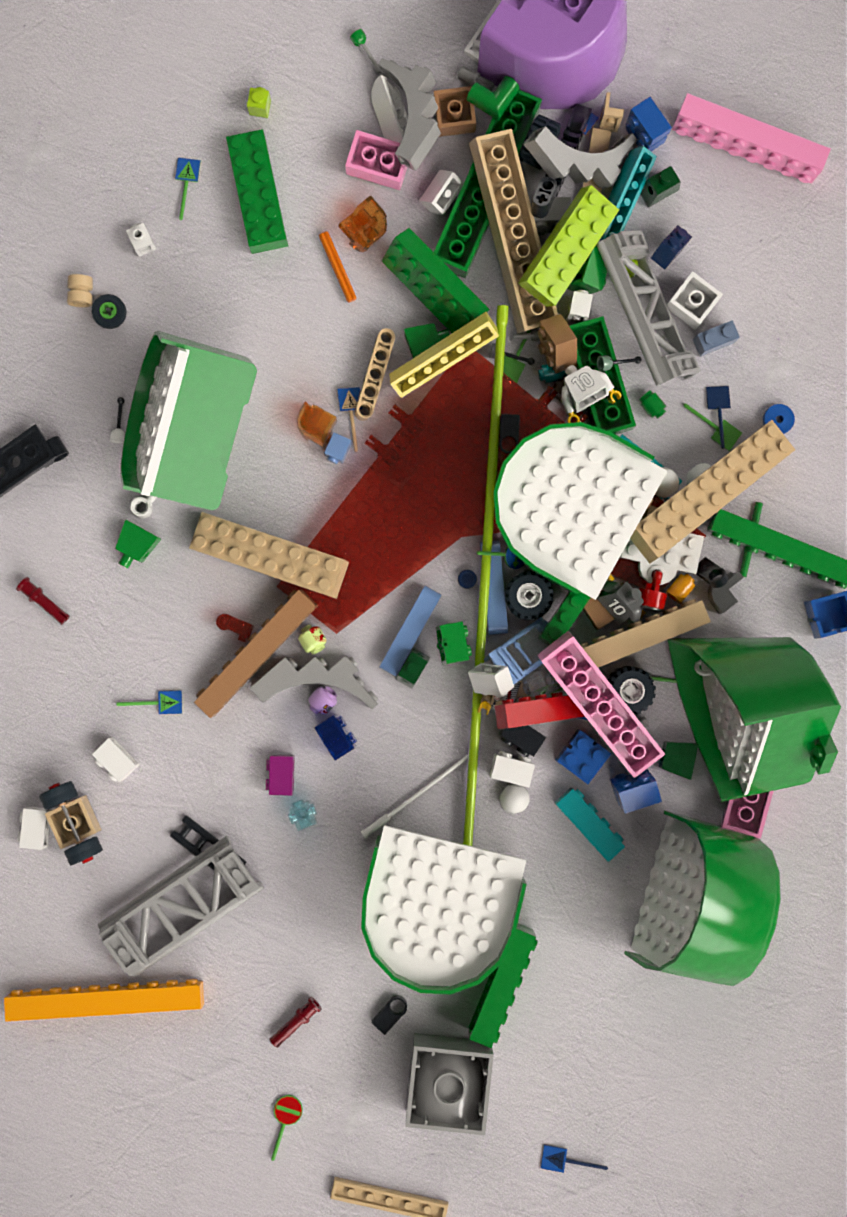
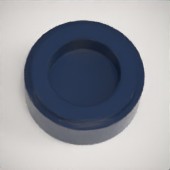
(467, 579)

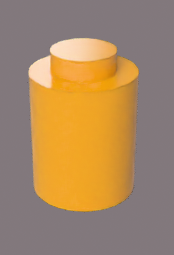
(681, 588)

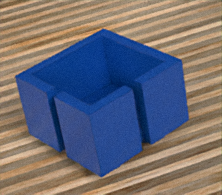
(648, 125)
(828, 614)
(584, 757)
(635, 792)

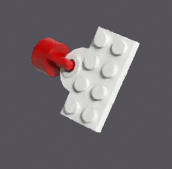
(681, 557)

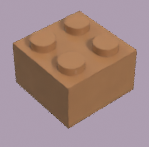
(454, 113)
(557, 343)

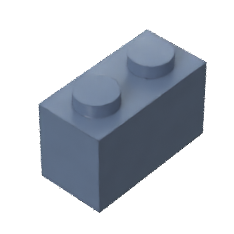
(716, 338)

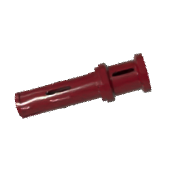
(36, 595)
(301, 1017)

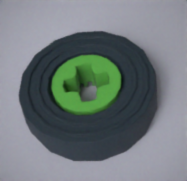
(99, 309)

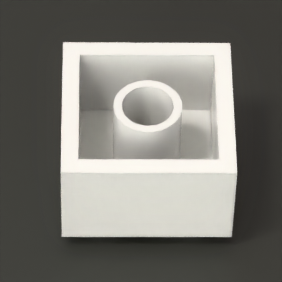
(694, 300)
(512, 769)

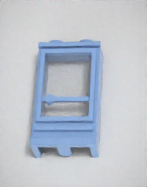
(521, 651)

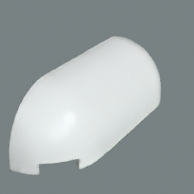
(389, 109)

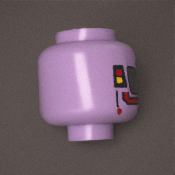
(322, 700)

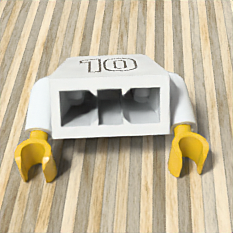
(585, 388)

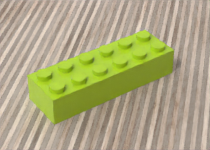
(568, 246)

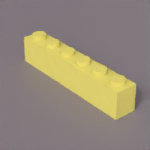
(443, 354)

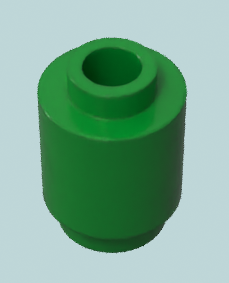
(653, 404)

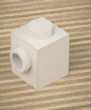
(140, 239)

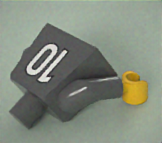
(621, 601)

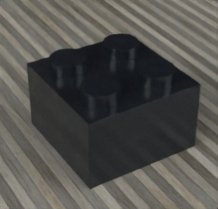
(524, 737)

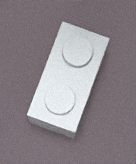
(441, 192)
(579, 307)
(491, 679)
(115, 760)
(34, 828)

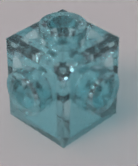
(306, 821)

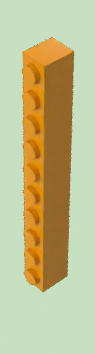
(104, 1000)

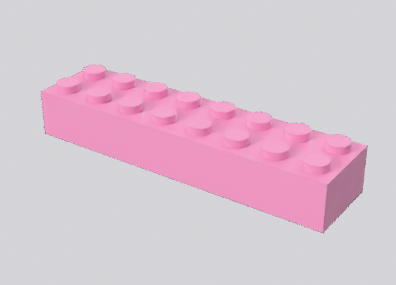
(750, 139)
(601, 704)

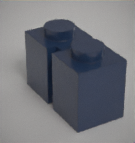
(671, 247)

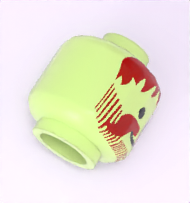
(312, 639)

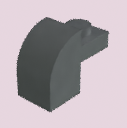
(721, 597)

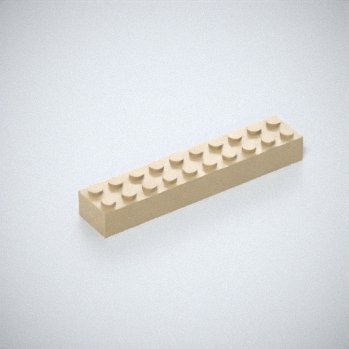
(510, 221)
(710, 491)

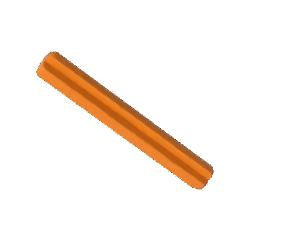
(337, 266)

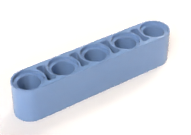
(497, 613)
(410, 631)

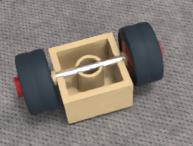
(72, 822)

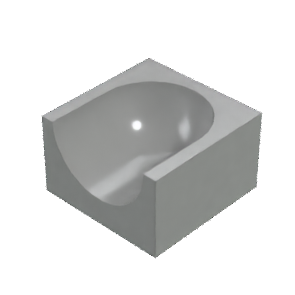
(449, 1084)

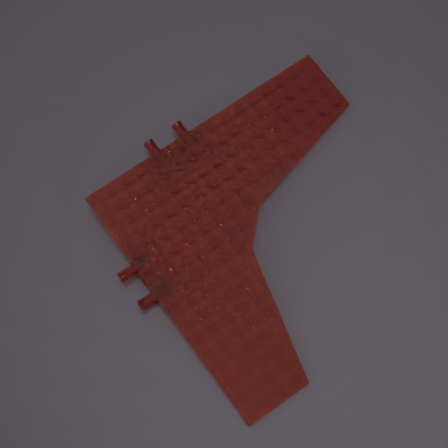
(427, 489)

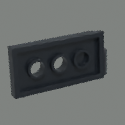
(34, 454)

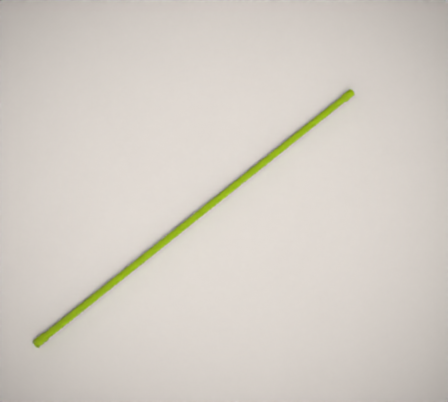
(501, 321)

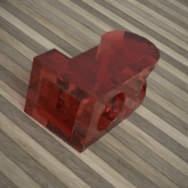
(228, 622)

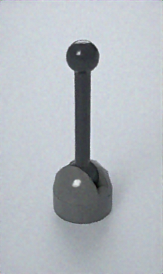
(530, 361)

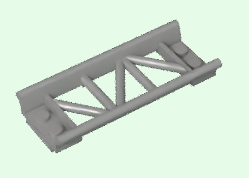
(616, 254)
(132, 954)

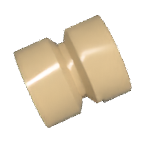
(80, 290)

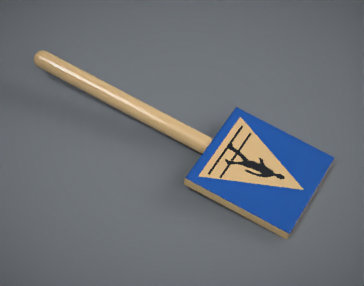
(347, 402)

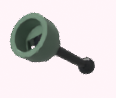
(605, 362)

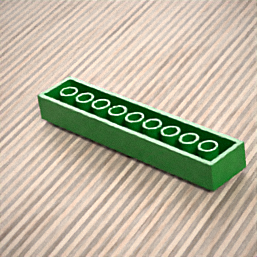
(469, 218)

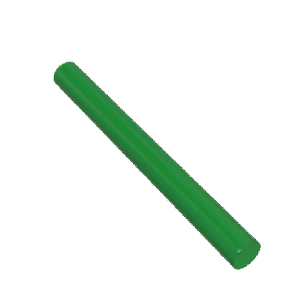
(747, 555)

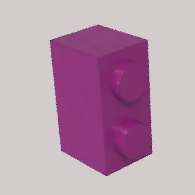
(280, 775)

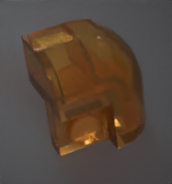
(365, 225)
(315, 424)

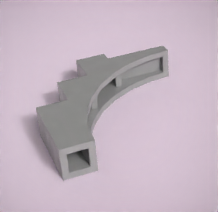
(421, 128)
(559, 159)
(340, 675)

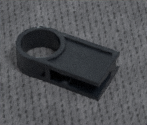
(509, 428)
(709, 570)
(386, 1017)

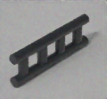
(205, 836)

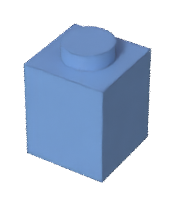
(337, 448)

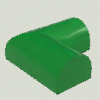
(497, 102)

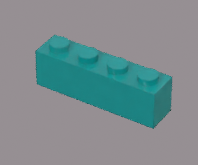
(589, 824)

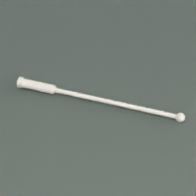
(385, 818)

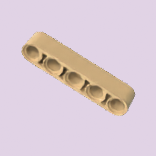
(380, 367)

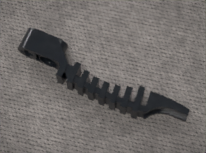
(548, 187)

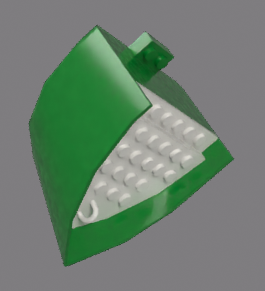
(756, 711)

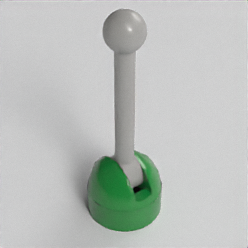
(359, 39)

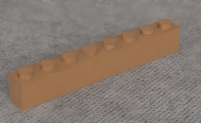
(256, 653)

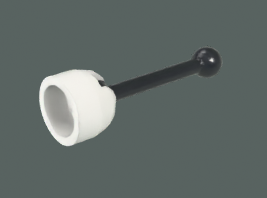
(117, 435)

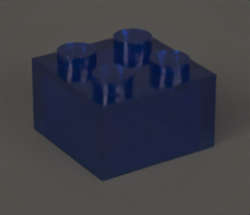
(336, 736)

